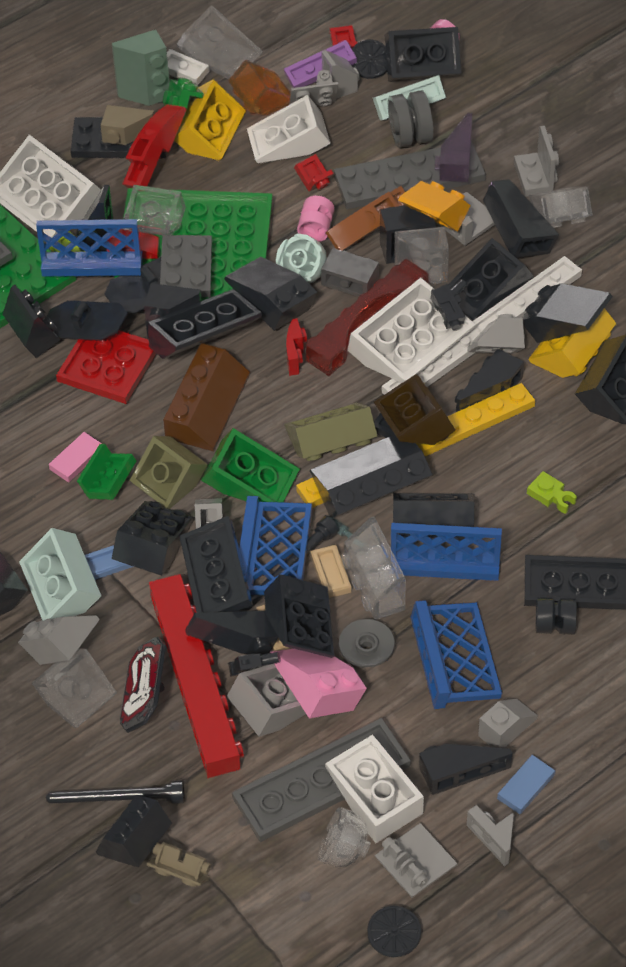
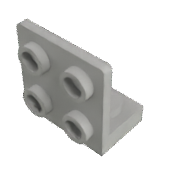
(538, 169)
(475, 222)

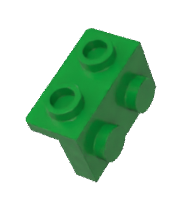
(180, 91)
(105, 473)

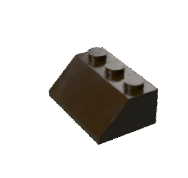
(414, 413)

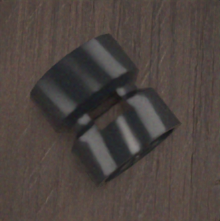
(545, 616)

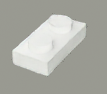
(186, 67)

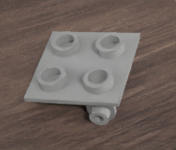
(322, 93)
(415, 859)

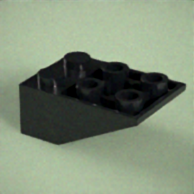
(151, 537)
(300, 614)

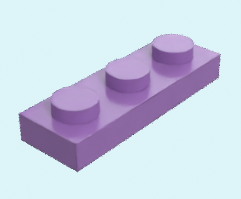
(306, 71)

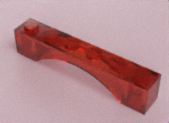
(329, 347)

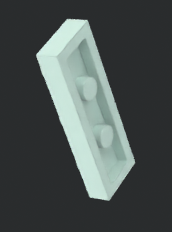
(431, 87)

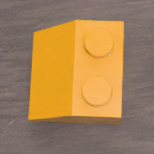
(433, 201)

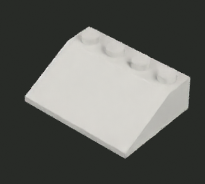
(44, 187)
(405, 335)

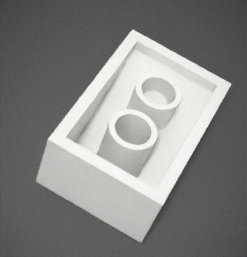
(289, 132)
(376, 788)

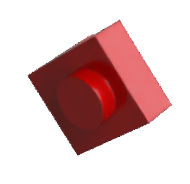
(313, 173)

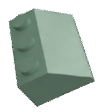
(141, 68)

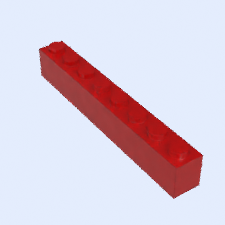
(195, 678)

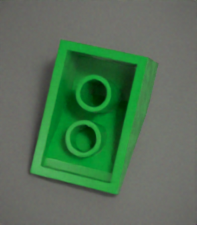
(249, 469)

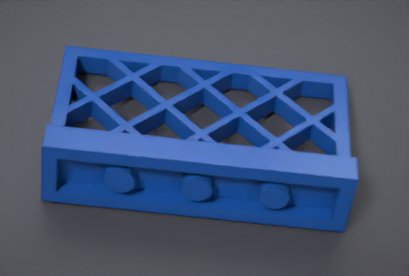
(89, 262)
(253, 530)
(450, 562)
(433, 660)

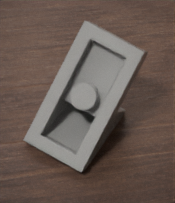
(494, 836)

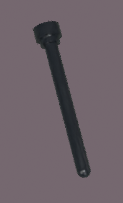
(324, 530)
(172, 792)

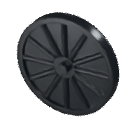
(370, 59)
(394, 931)

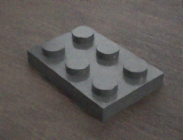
(187, 262)

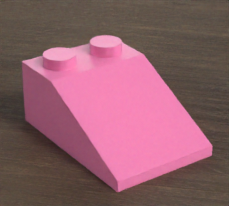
(320, 682)

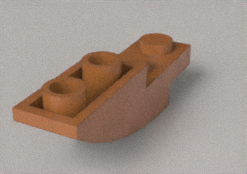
(363, 221)

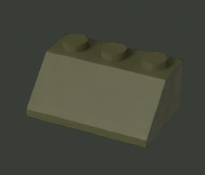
(331, 431)

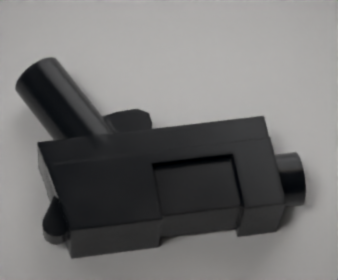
(447, 303)
(251, 661)

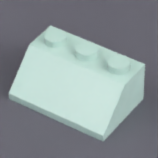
(59, 576)

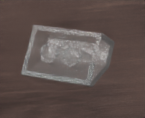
(375, 570)

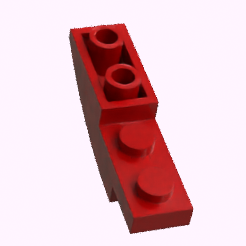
(153, 139)

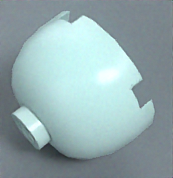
(303, 256)

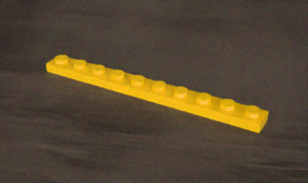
(466, 423)

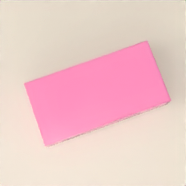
(74, 457)

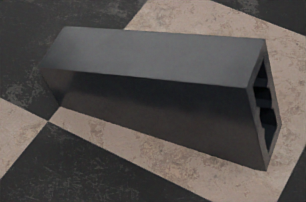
(518, 221)

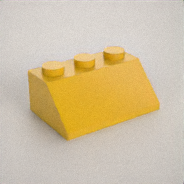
(209, 122)
(571, 353)

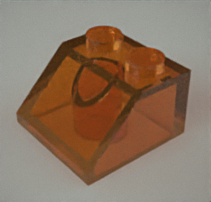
(259, 89)

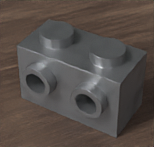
(349, 272)

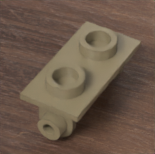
(167, 862)

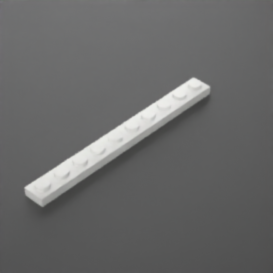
(562, 271)

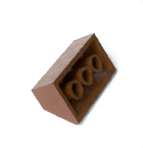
(205, 398)

